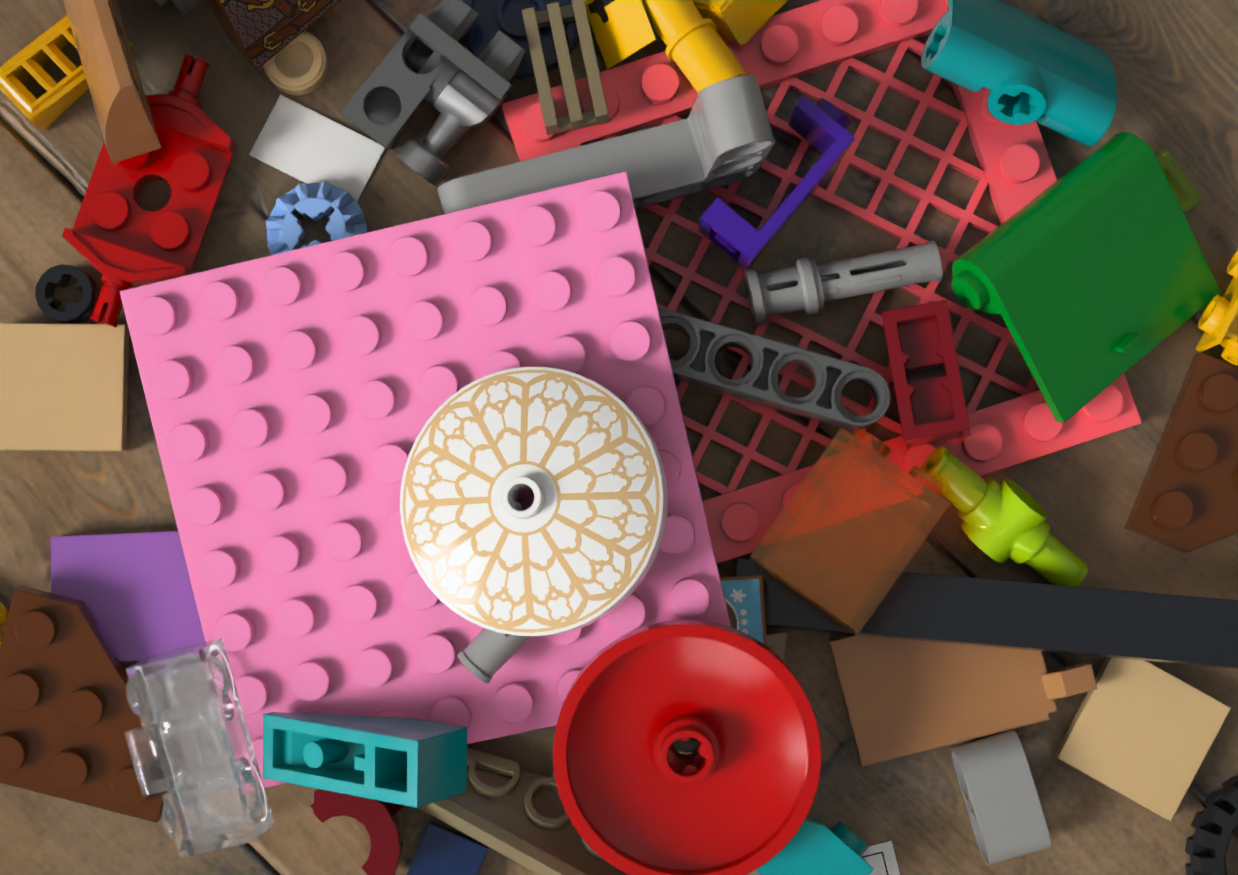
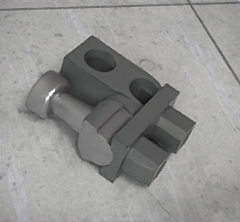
(438, 70)

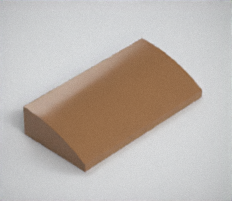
(112, 78)

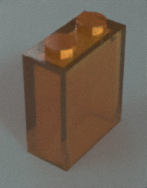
(851, 528)

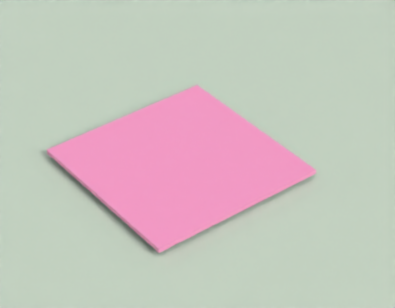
(289, 424)

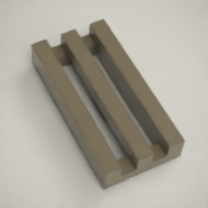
(555, 17)

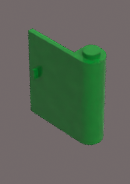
(1090, 273)

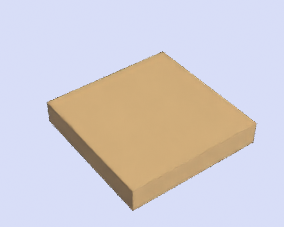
(63, 387)
(1142, 733)

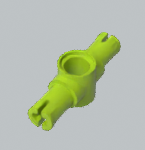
(1004, 520)

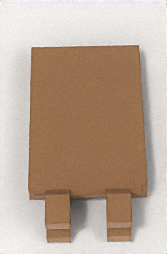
(937, 694)

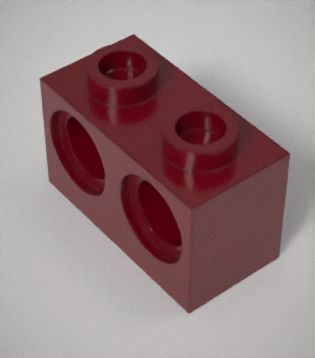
(926, 373)

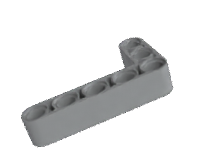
(713, 147)

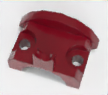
(378, 821)

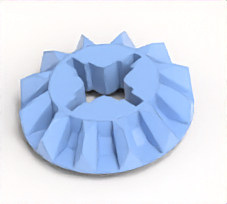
(312, 201)

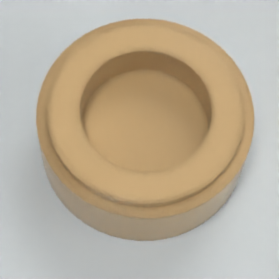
(299, 66)

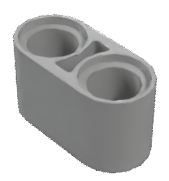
(1000, 797)

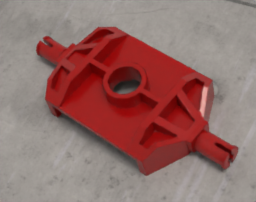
(154, 246)

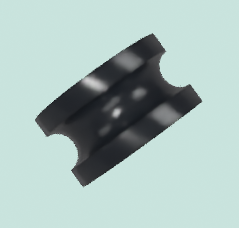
(60, 277)

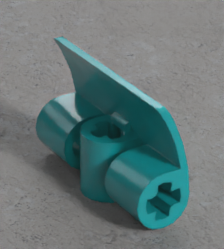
(1026, 66)

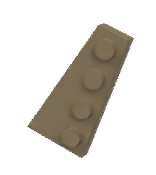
(519, 818)

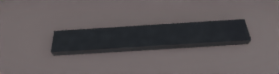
(1029, 618)

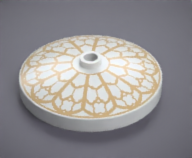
(592, 512)

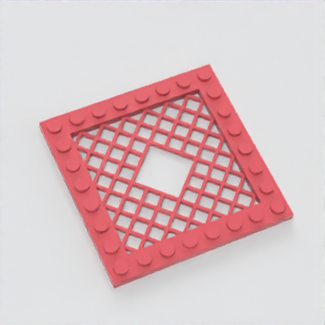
(1012, 168)

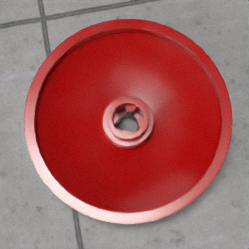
(698, 811)

